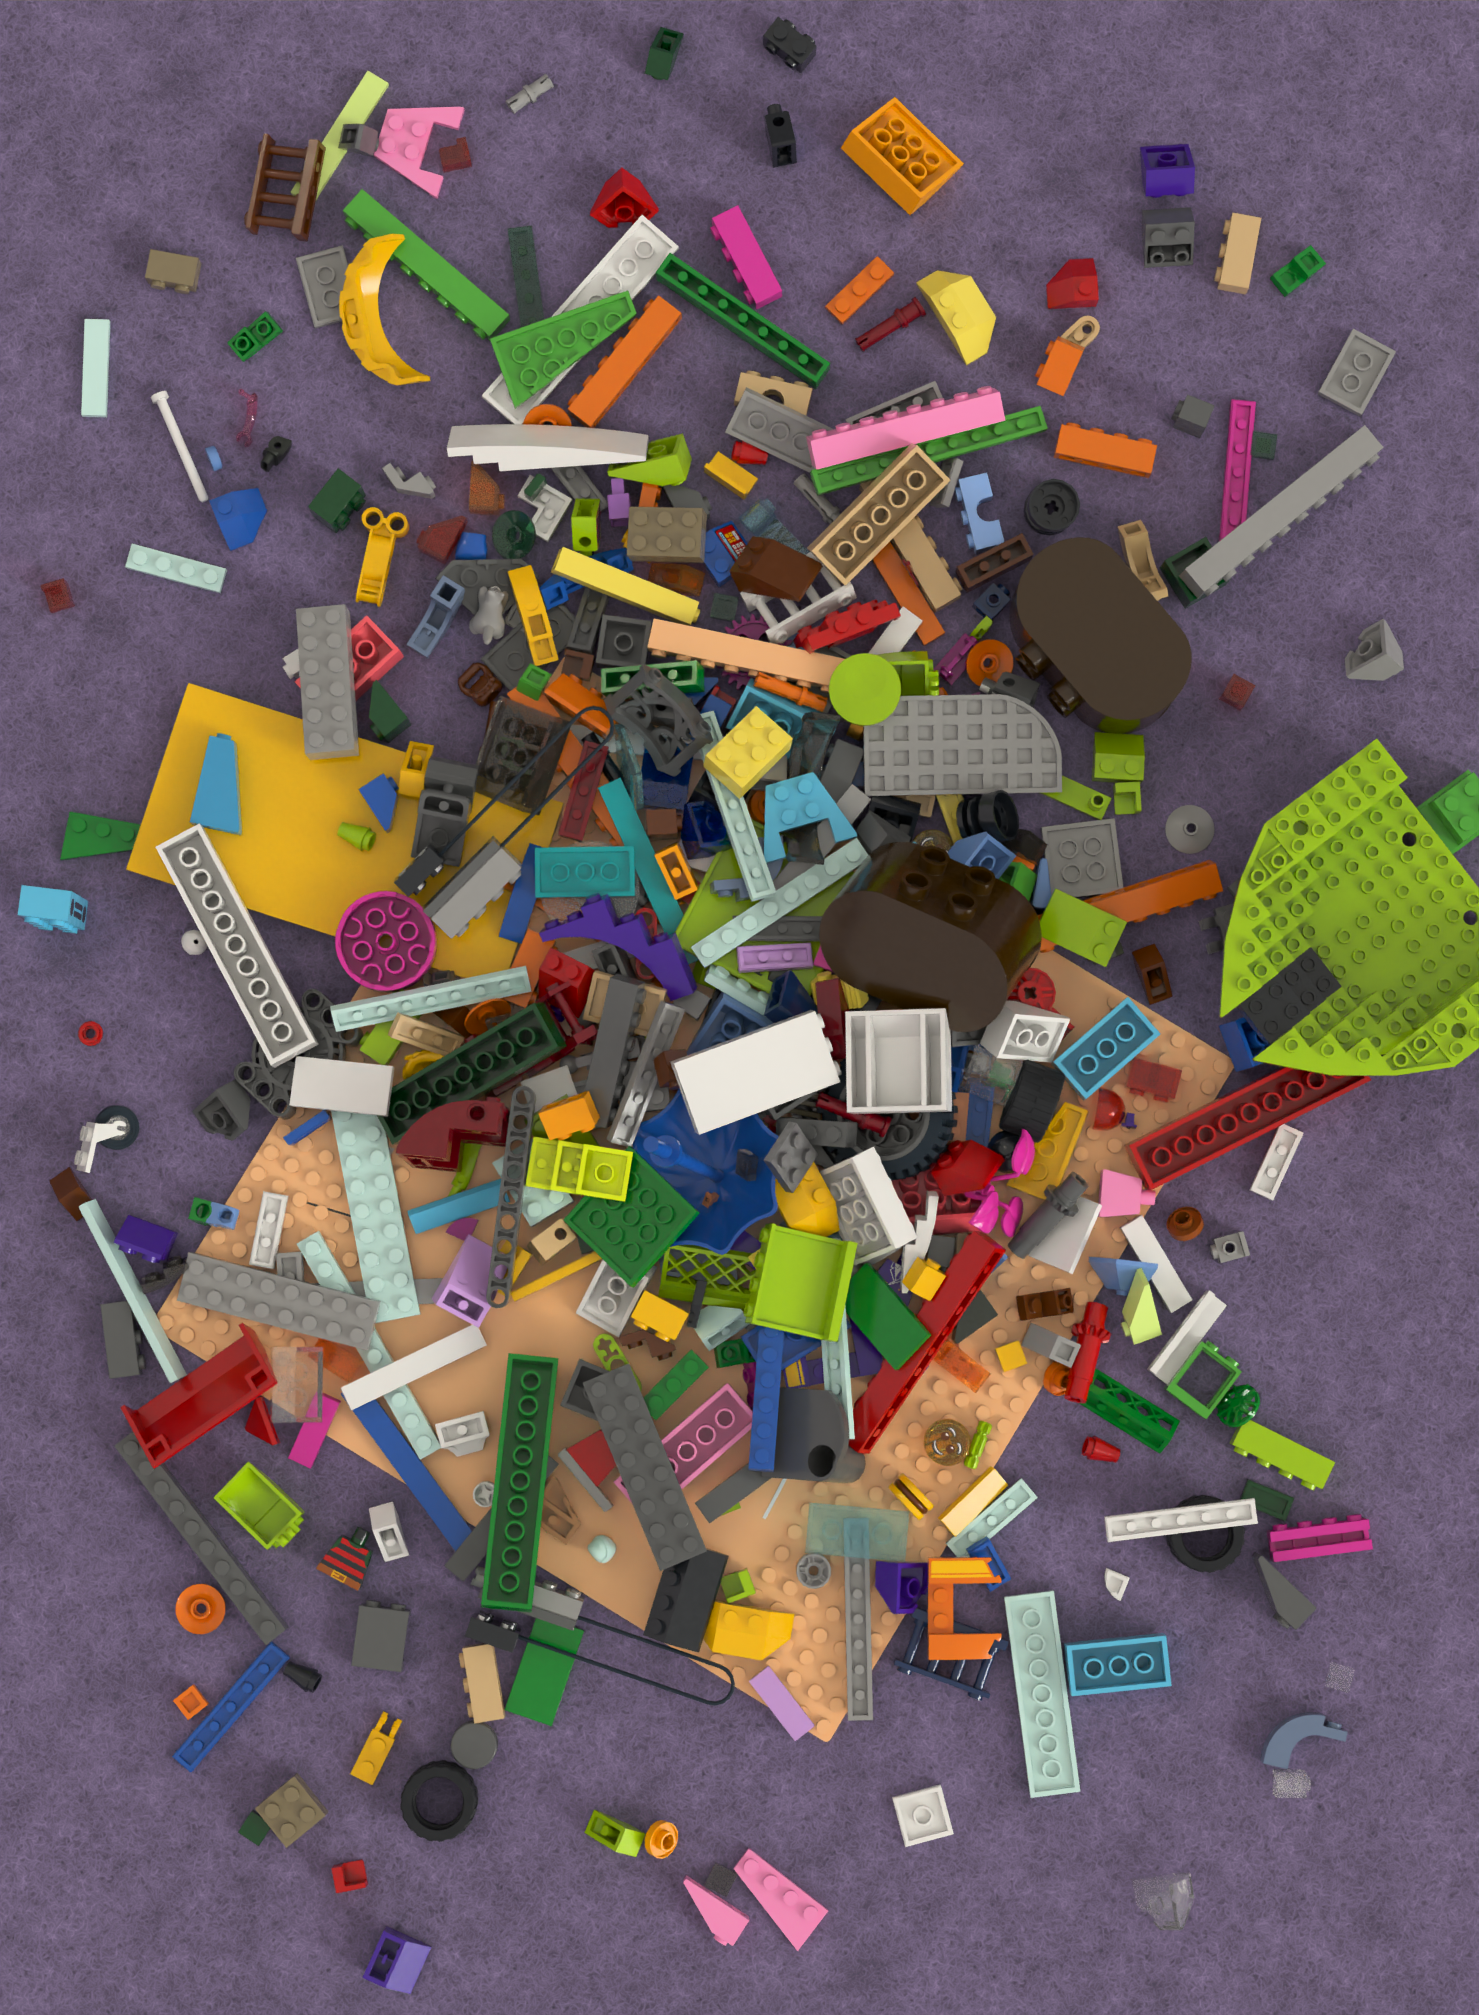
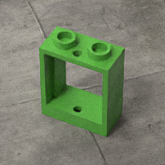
(1228, 1363)

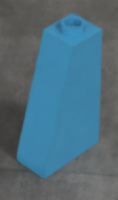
(218, 791)

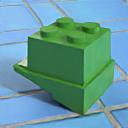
(1454, 811)

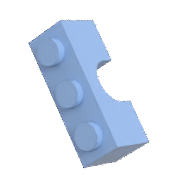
(973, 492)

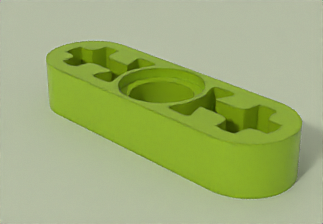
(601, 1353)

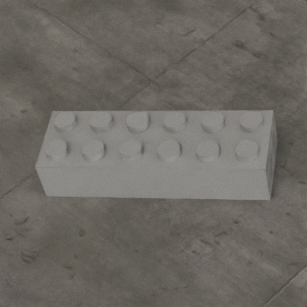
(327, 682)

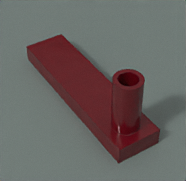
(583, 793)

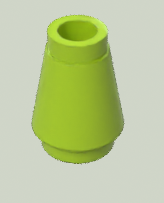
(358, 836)

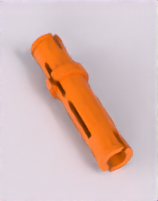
(789, 691)

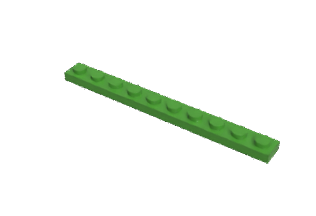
(869, 468)

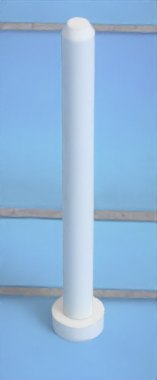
(160, 399)

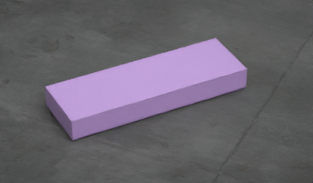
(774, 957)
(781, 1703)

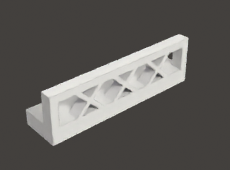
(1186, 1337)

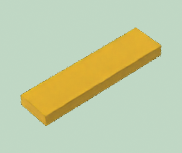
(555, 1276)

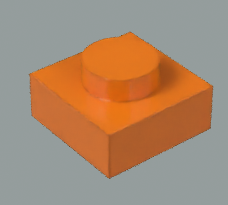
(190, 1702)

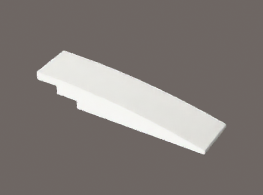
(545, 445)

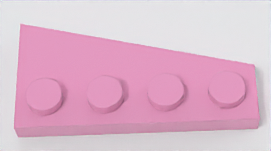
(784, 1901)

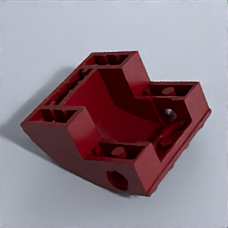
(440, 1135)

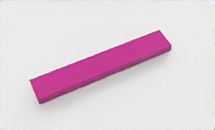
(1237, 465)

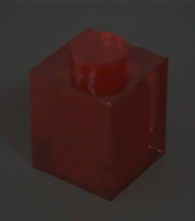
(1237, 692)

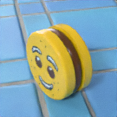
(910, 1496)

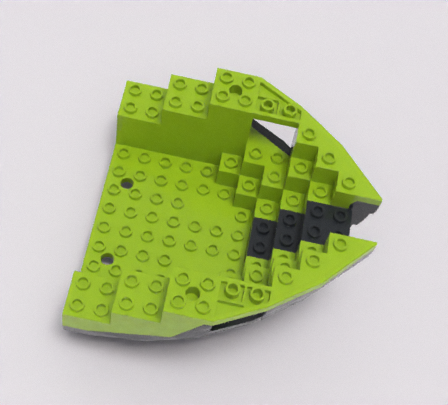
(1350, 940)

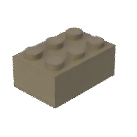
(666, 534)

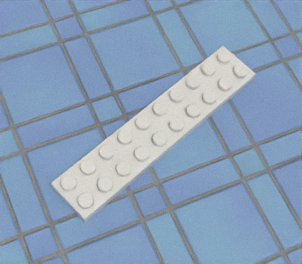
(624, 268)

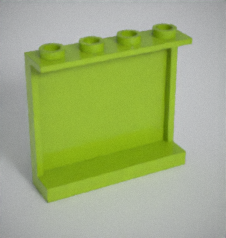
(800, 1282)

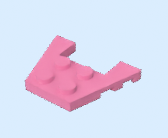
(406, 139)

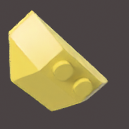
(960, 311)

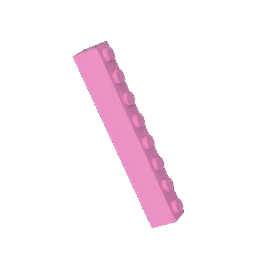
(906, 427)

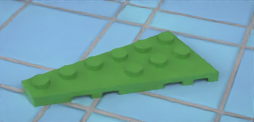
(545, 349)

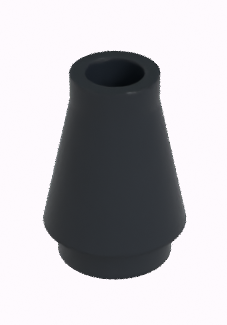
(303, 1676)

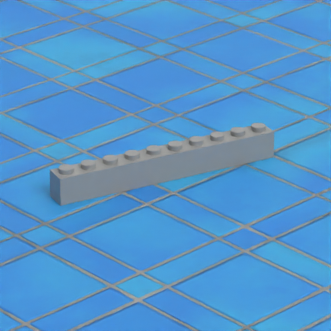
(1280, 512)

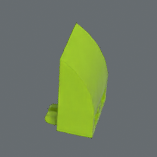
(914, 672)
(261, 1507)

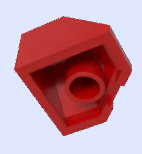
(623, 200)
(1074, 285)

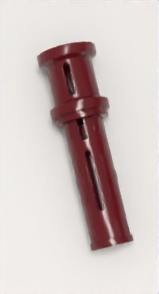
(900, 318)
(869, 1121)

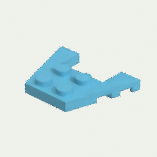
(798, 804)

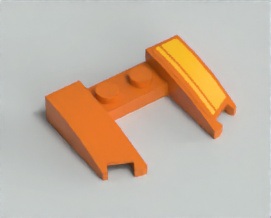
(942, 1575)

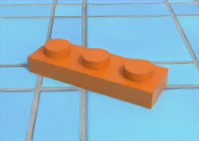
(859, 290)

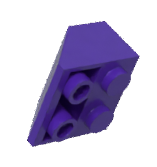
(145, 1237)
(396, 1961)

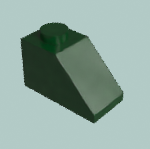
(663, 53)

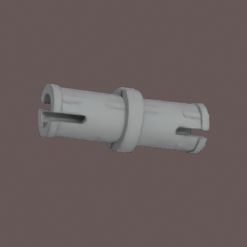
(529, 93)

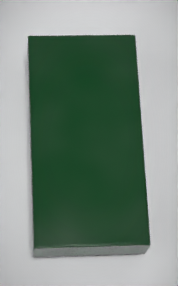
(1268, 1500)

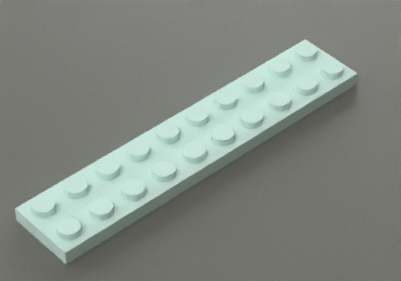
(376, 1214)

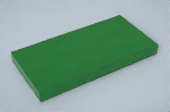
(884, 1317)
(543, 1672)

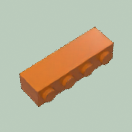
(1105, 450)

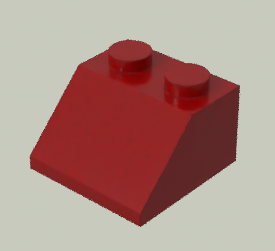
(562, 968)
(965, 1167)

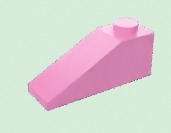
(721, 1917)

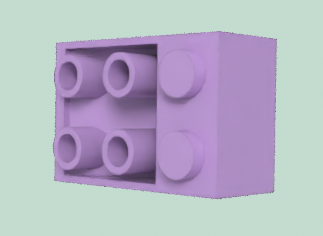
(466, 1282)

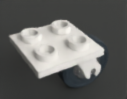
(114, 1128)

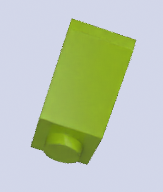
(615, 1833)

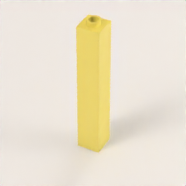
(625, 587)

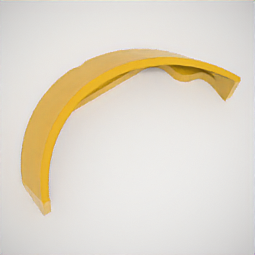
(361, 314)

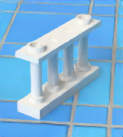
(817, 610)

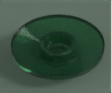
(505, 533)

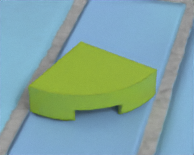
(982, 628)

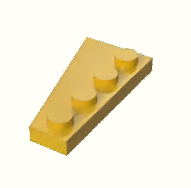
(1052, 1152)

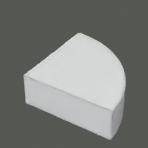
(1115, 1583)

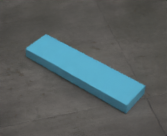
(456, 1206)

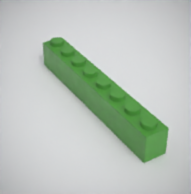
(428, 267)

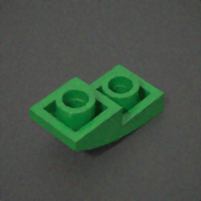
(255, 337)
(732, 1353)

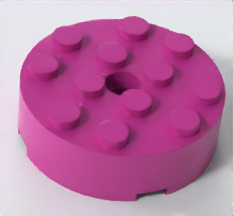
(391, 967)

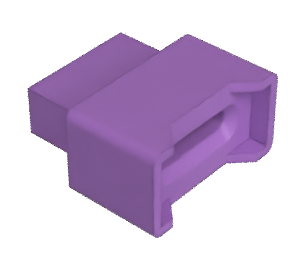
(618, 503)

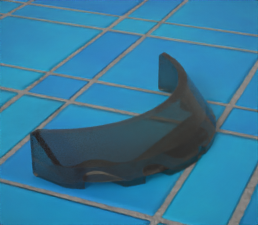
(807, 756)

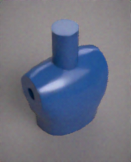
(471, 547)

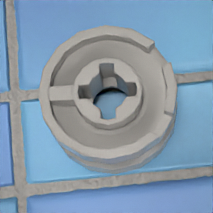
(809, 1580)

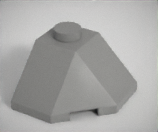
(1376, 656)

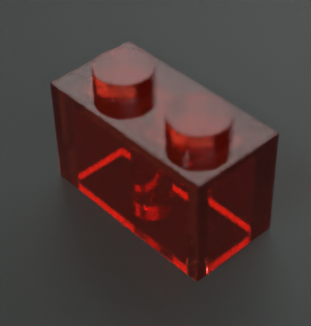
(1152, 1080)

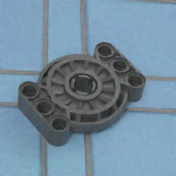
(281, 1077)

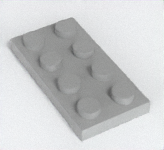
(774, 428)

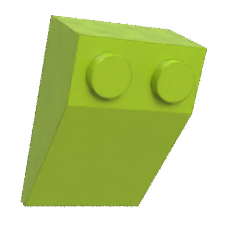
(665, 464)
(1081, 927)

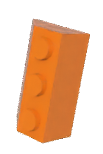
(571, 697)

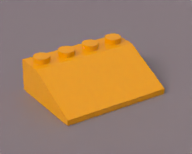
(901, 155)

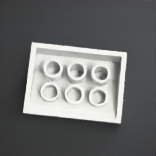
(868, 1206)

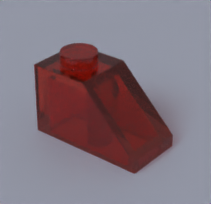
(441, 538)

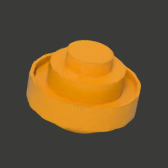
(661, 1839)

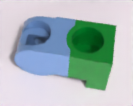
(213, 1214)

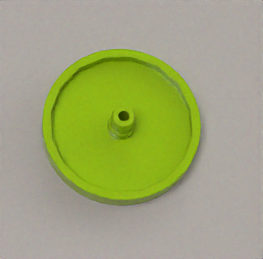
(864, 689)

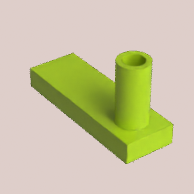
(1081, 798)

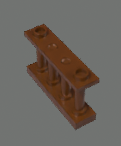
(303, 202)

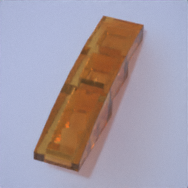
(961, 1366)

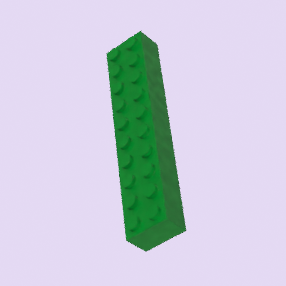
(519, 1483)

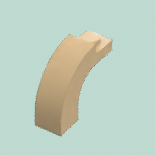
(1139, 557)

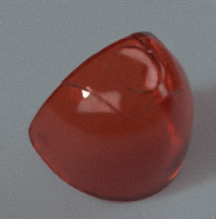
(1109, 1111)

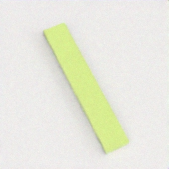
(355, 112)

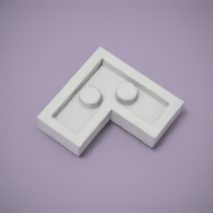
(551, 509)

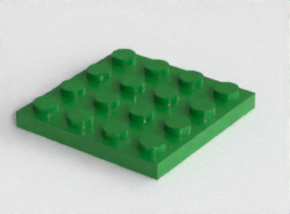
(636, 1231)

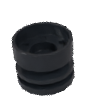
(1064, 501)
(990, 814)

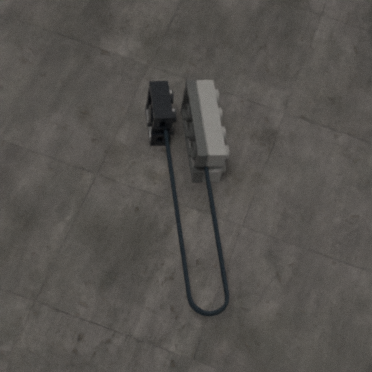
(563, 1610)

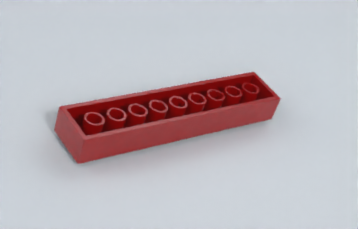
(1232, 1122)

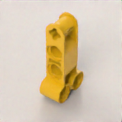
(378, 555)

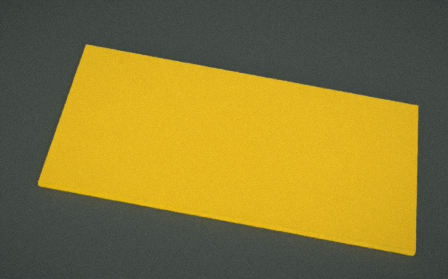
(291, 816)

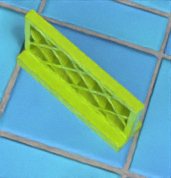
(715, 1294)

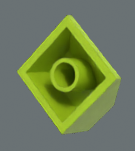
(1118, 758)

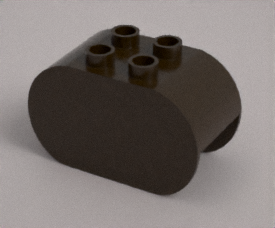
(1097, 637)
(931, 934)

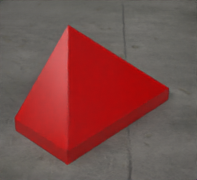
(259, 1423)

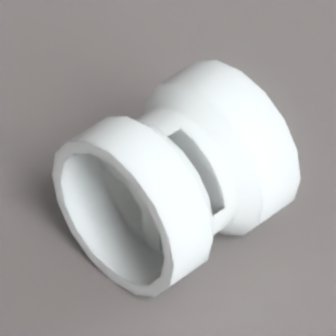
(483, 1496)

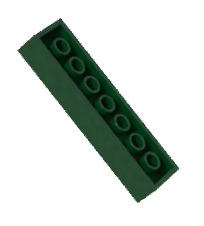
(474, 1068)

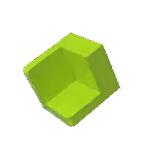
(1127, 798)
(737, 1585)

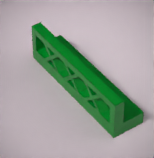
(1126, 1414)

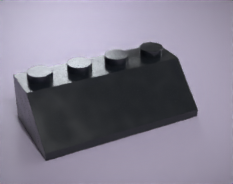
(686, 1600)

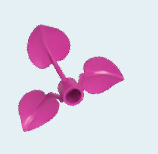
(987, 1213)

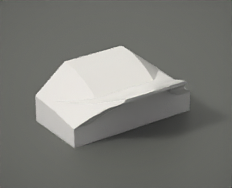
(463, 1434)

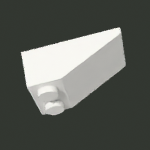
(1025, 1033)
(611, 1300)

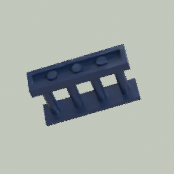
(906, 1666)

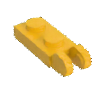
(375, 1751)

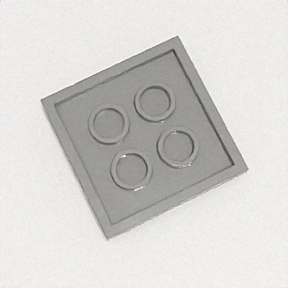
(1083, 857)

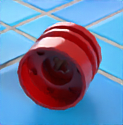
(1041, 984)

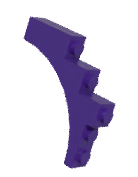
(599, 921)

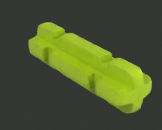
(977, 1444)

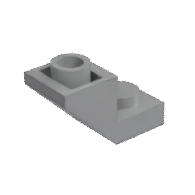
(414, 486)
(1050, 1345)

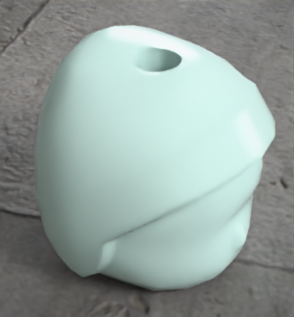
(602, 1548)

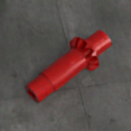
(1090, 1336)

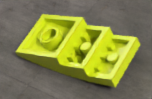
(579, 1169)

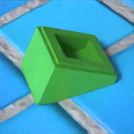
(533, 682)

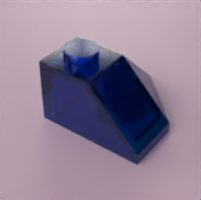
(703, 830)

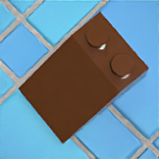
(774, 570)

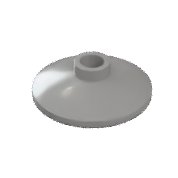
(1184, 840)

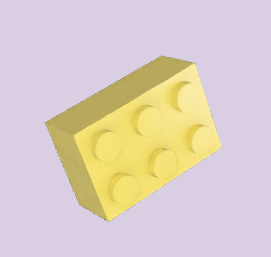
(747, 752)

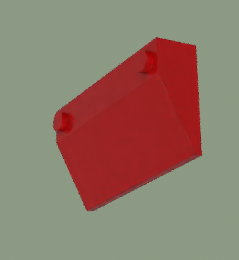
(202, 1398)

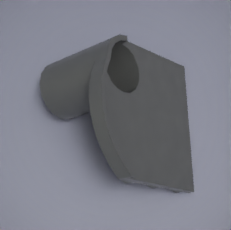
(814, 1439)

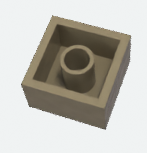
(291, 1810)

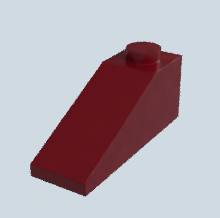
(832, 1008)

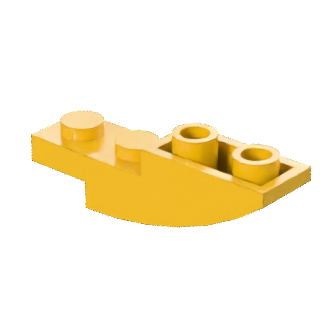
(533, 615)

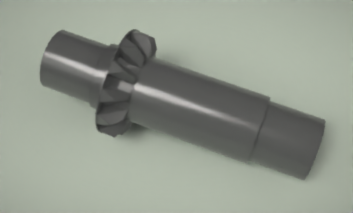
(1058, 1203)

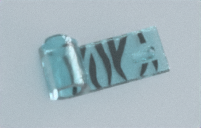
(762, 522)

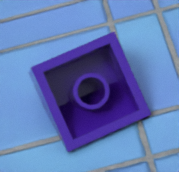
(1167, 170)

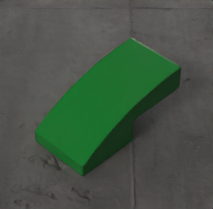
(1297, 271)

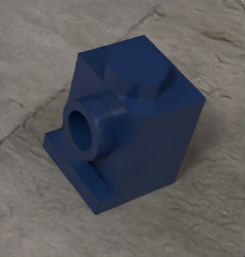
(985, 607)

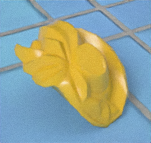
(418, 1061)

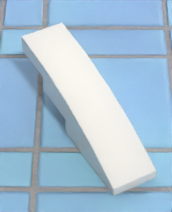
(897, 633)
(923, 1228)

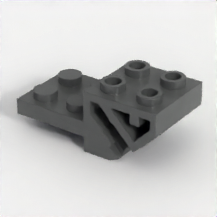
(445, 807)

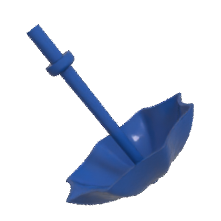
(708, 1164)

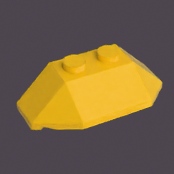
(810, 1206)
(747, 1630)

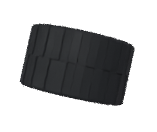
(1032, 1100)
(1213, 1563)
(409, 1809)

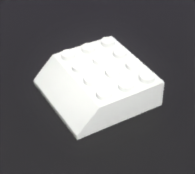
(898, 1061)

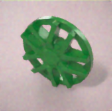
(1238, 1405)

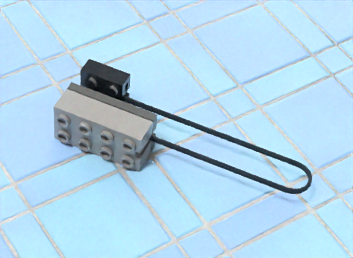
(486, 870)

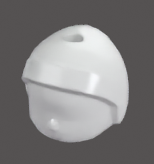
(189, 945)

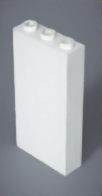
(756, 1071)

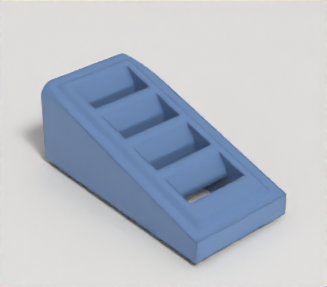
(1041, 891)

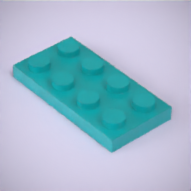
(584, 871)

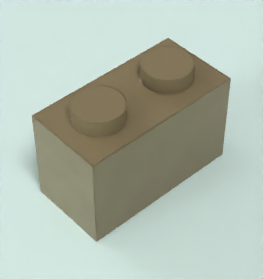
(172, 271)

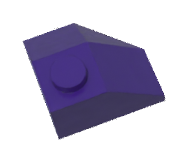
(901, 1584)

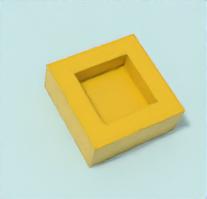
(1011, 1356)

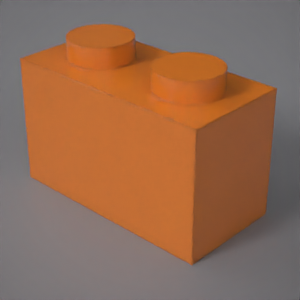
(1059, 366)

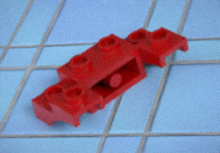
(847, 625)

